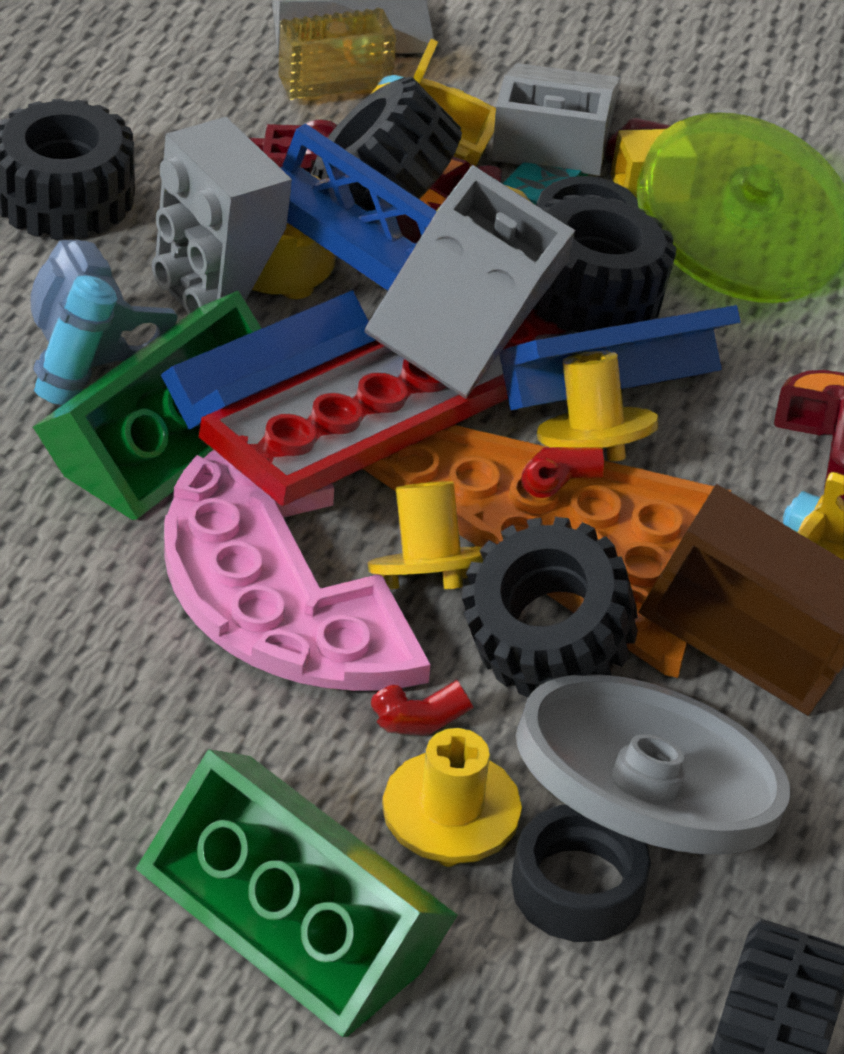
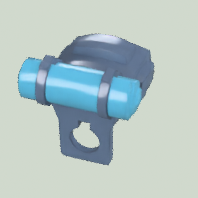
(83, 319)

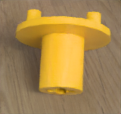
(596, 408)
(427, 537)
(452, 801)

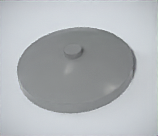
(652, 764)

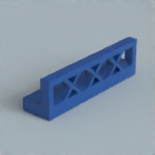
(337, 222)
(645, 350)
(266, 357)

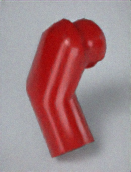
(557, 465)
(419, 716)

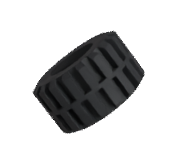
(398, 135)
(65, 168)
(614, 265)
(540, 563)
(782, 994)

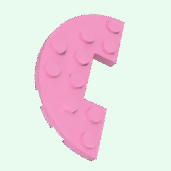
(258, 598)

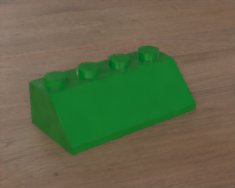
(125, 430)
(294, 891)

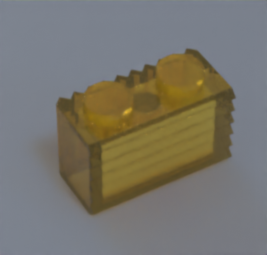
(335, 53)

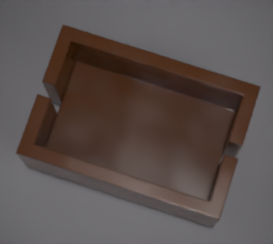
(755, 599)

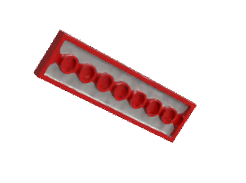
(347, 416)

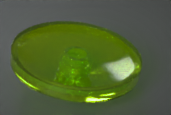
(745, 206)

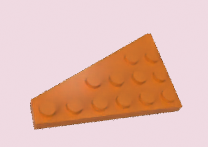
(631, 506)

